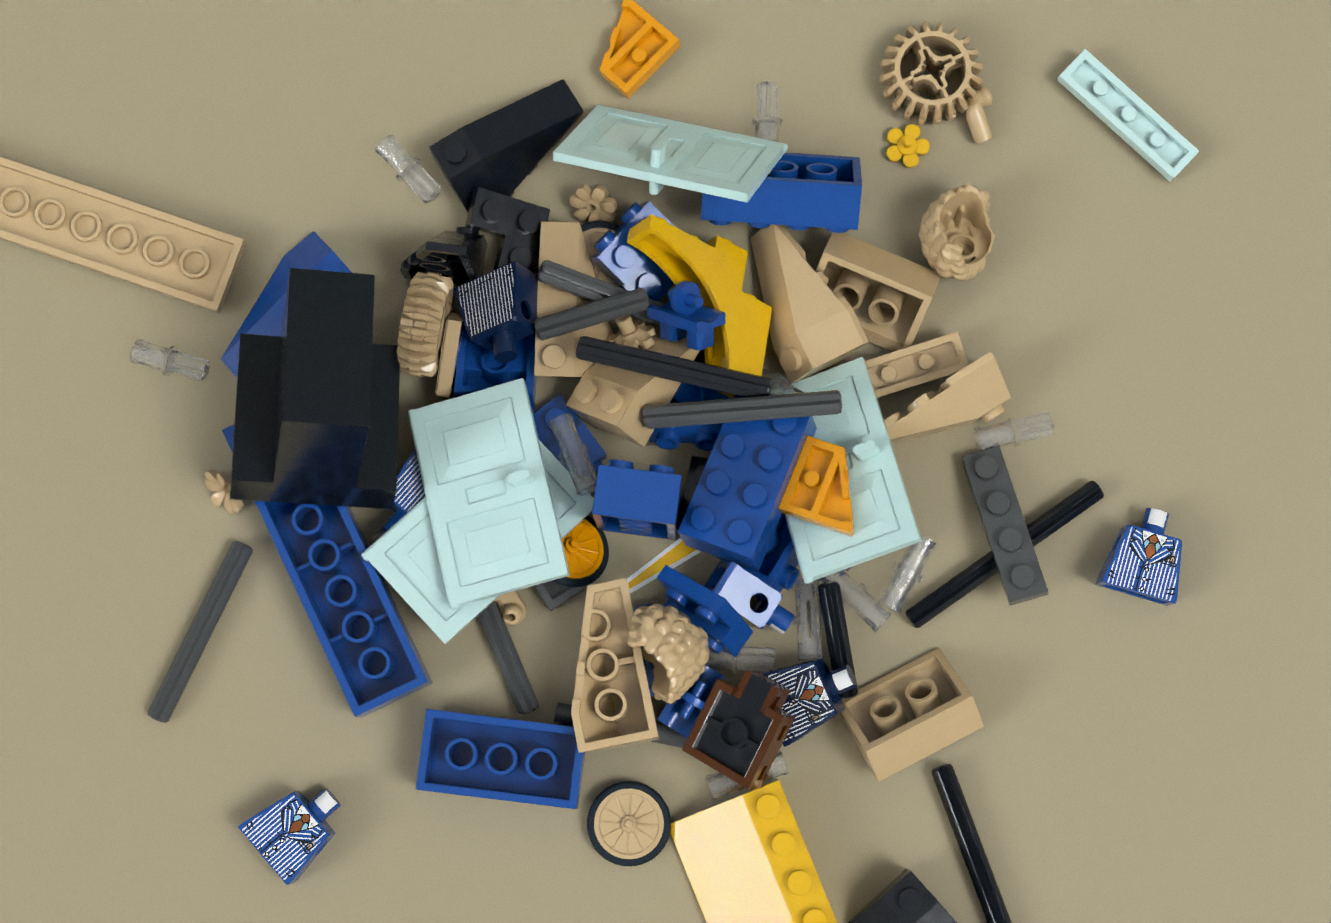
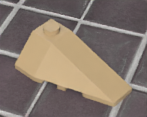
(807, 320)
(557, 356)
(962, 400)
(611, 682)

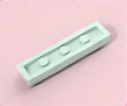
(1127, 115)

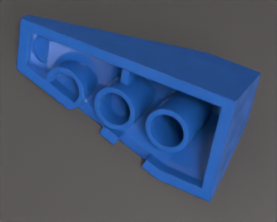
(268, 310)

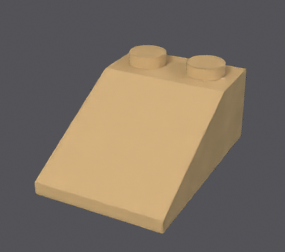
(616, 397)

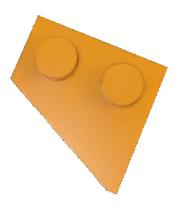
(636, 49)
(820, 487)

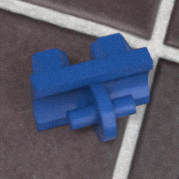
(687, 313)
(685, 711)

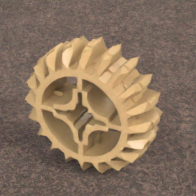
(925, 59)
(423, 323)

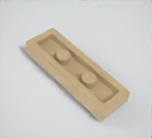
(917, 364)

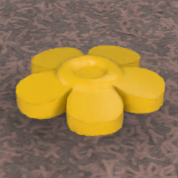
(906, 145)

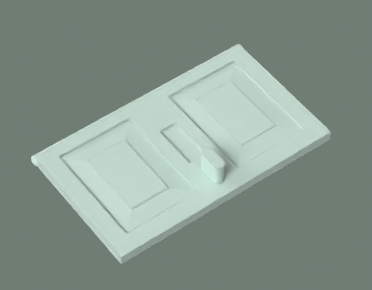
(670, 153)
(488, 493)
(878, 494)
(411, 564)

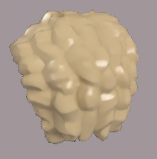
(958, 232)
(672, 646)

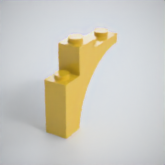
(719, 273)

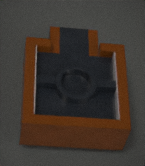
(741, 728)

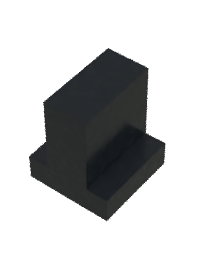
(318, 400)

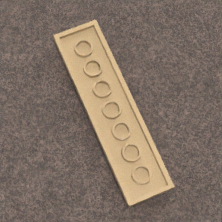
(117, 236)

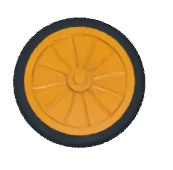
(585, 554)

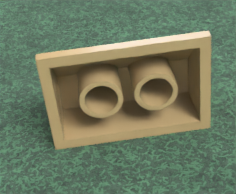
(882, 288)
(910, 714)

